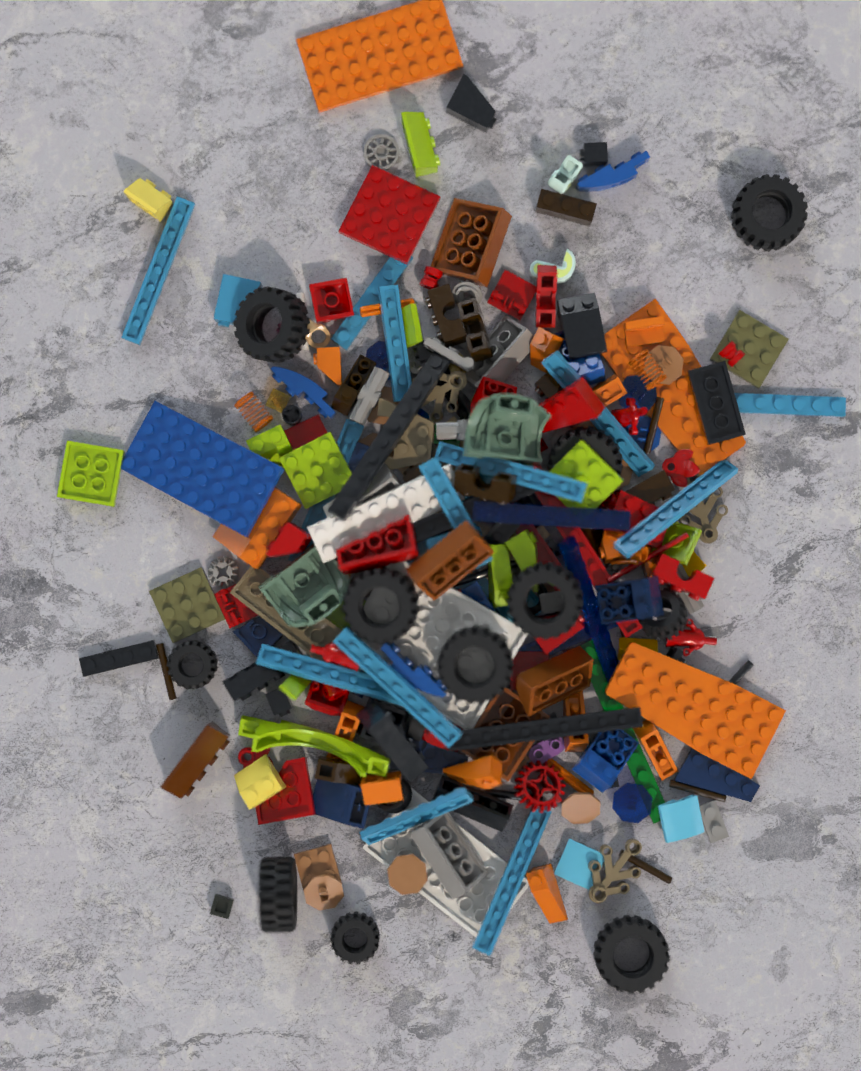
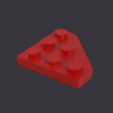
(292, 801)

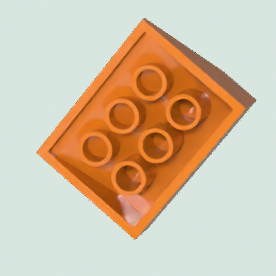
(253, 549)

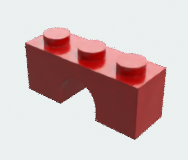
(546, 296)
(696, 586)

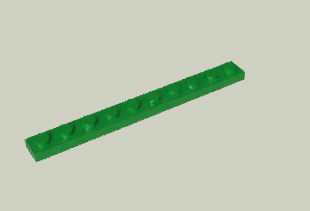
(637, 762)

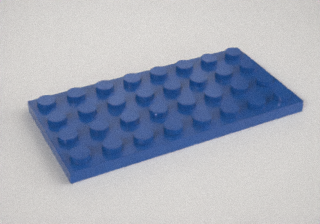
(201, 468)

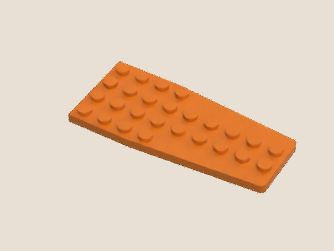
(679, 413)
(696, 707)

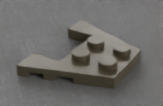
(416, 442)

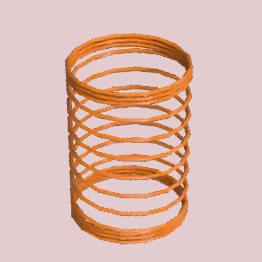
(655, 382)
(262, 424)

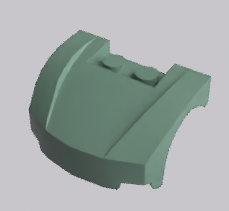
(506, 429)
(306, 589)

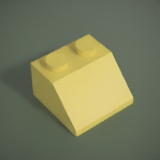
(149, 199)
(258, 782)

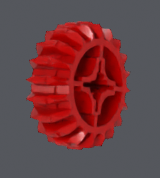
(531, 784)

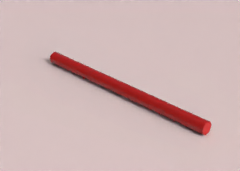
(651, 555)

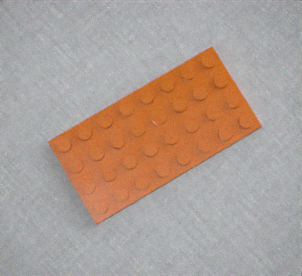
(379, 53)

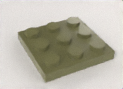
(758, 343)
(187, 605)

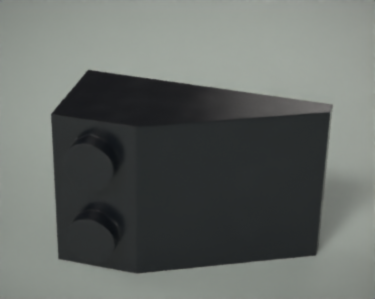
(581, 325)

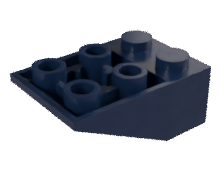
(629, 600)
(340, 803)

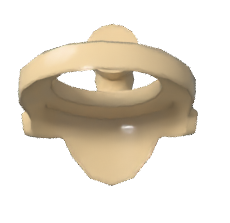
(317, 326)

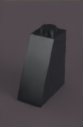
(471, 106)

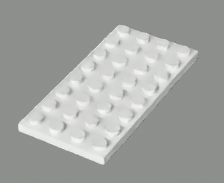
(466, 909)

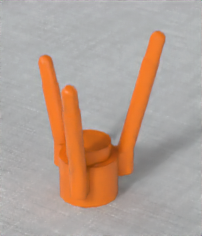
(641, 555)

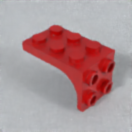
(639, 511)

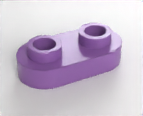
(546, 749)

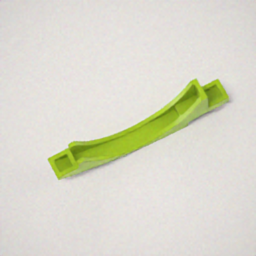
(286, 733)

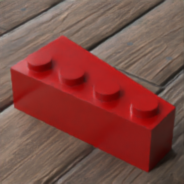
(572, 406)
(380, 548)

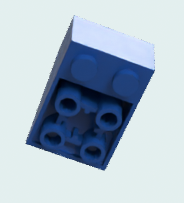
(588, 367)
(605, 758)

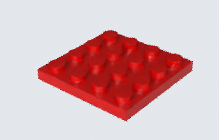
(389, 214)

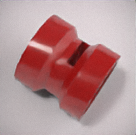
(431, 277)
(731, 353)

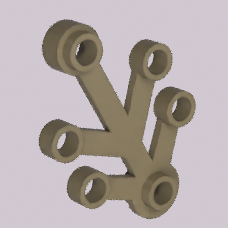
(439, 393)
(702, 512)
(613, 873)

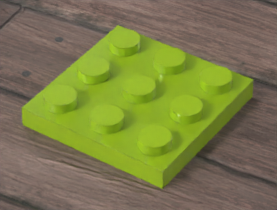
(588, 467)
(316, 469)
(90, 473)

